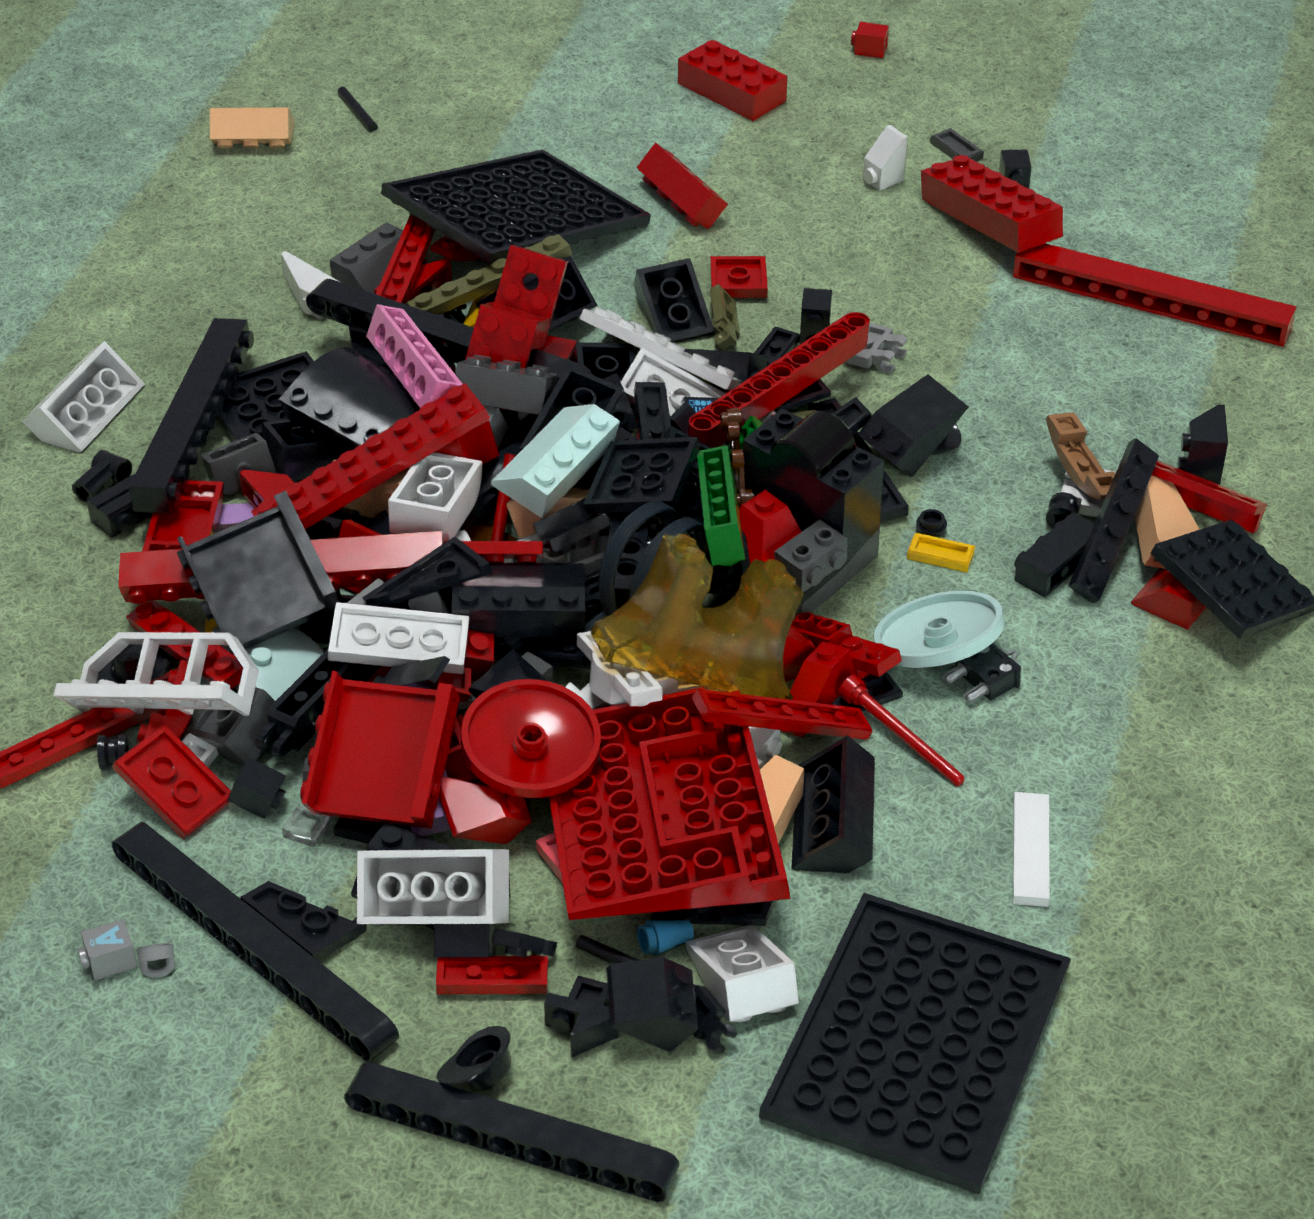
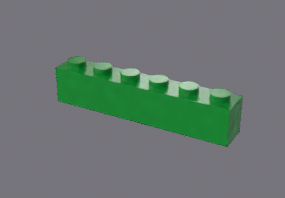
(720, 506)

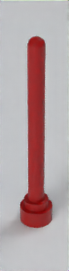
(855, 691)

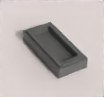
(954, 144)

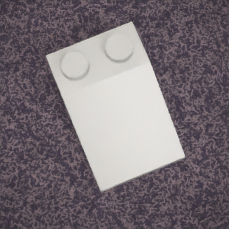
(745, 972)

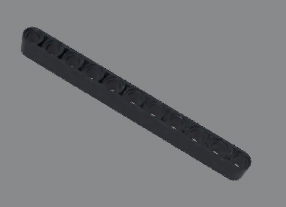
(449, 338)
(257, 941)

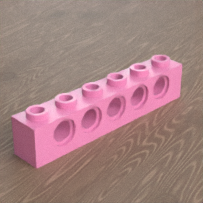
(410, 355)

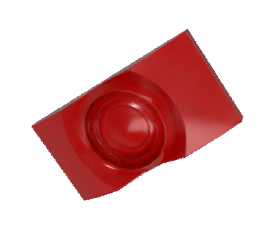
(191, 517)

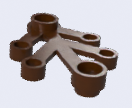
(732, 424)

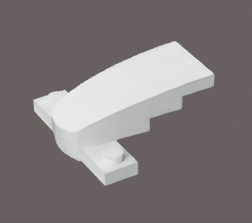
(624, 684)

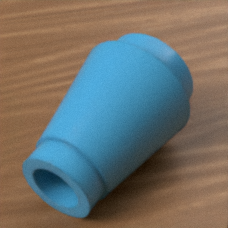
(663, 935)

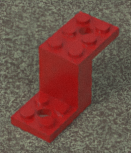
(518, 316)

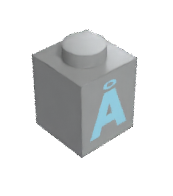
(107, 950)

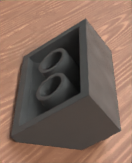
(367, 259)

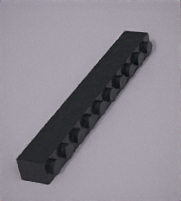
(190, 416)

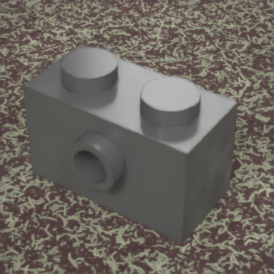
(243, 454)

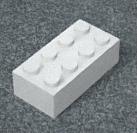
(433, 886)

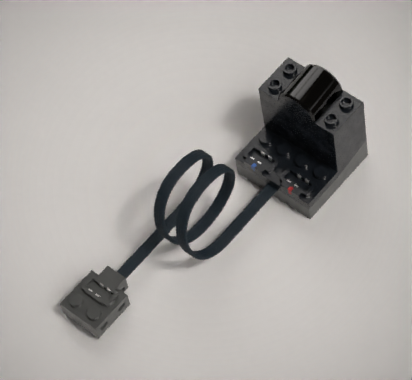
(806, 466)

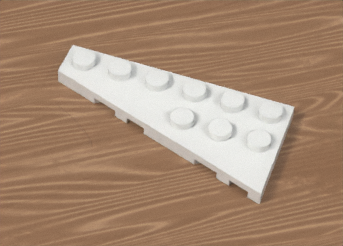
(660, 346)

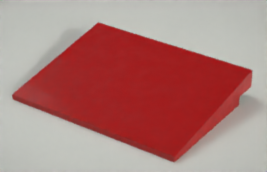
(667, 817)

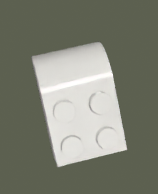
(435, 495)

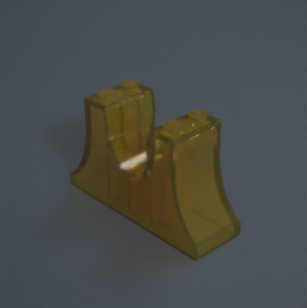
(716, 648)

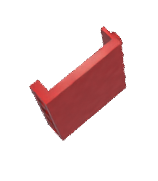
(380, 752)

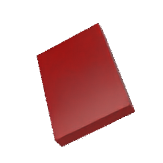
(173, 781)

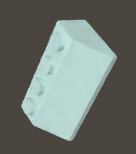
(557, 457)

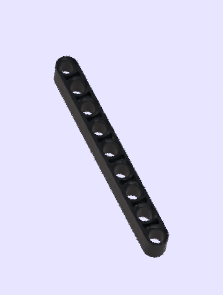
(513, 1130)

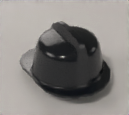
(479, 1060)

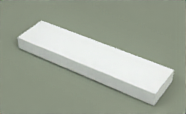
(1031, 849)

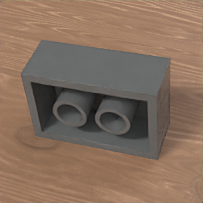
(507, 383)

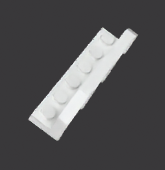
(161, 694)

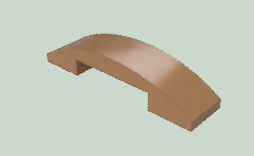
(1076, 457)

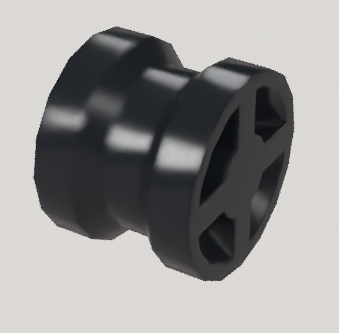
(1060, 507)
(111, 749)

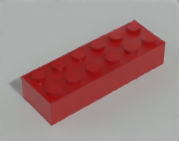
(992, 203)

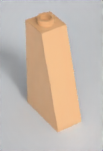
(1161, 517)
(783, 789)

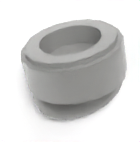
(156, 952)

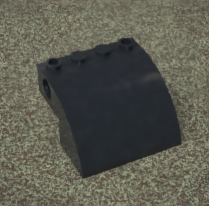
(347, 396)

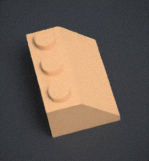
(251, 127)

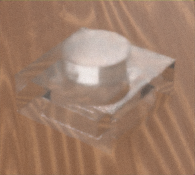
(305, 827)

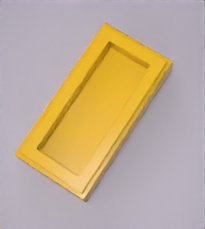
(941, 552)

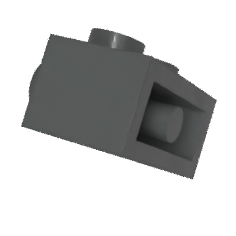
(813, 554)

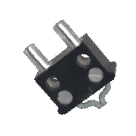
(988, 671)

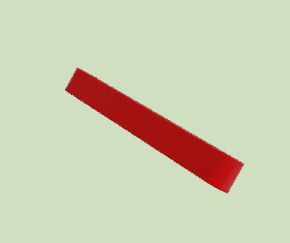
(784, 377)

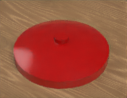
(530, 738)

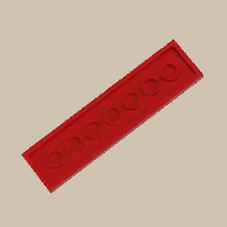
(383, 456)

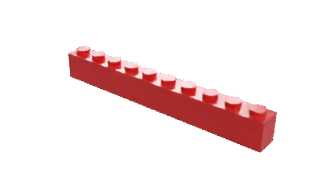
(1156, 293)
(346, 560)

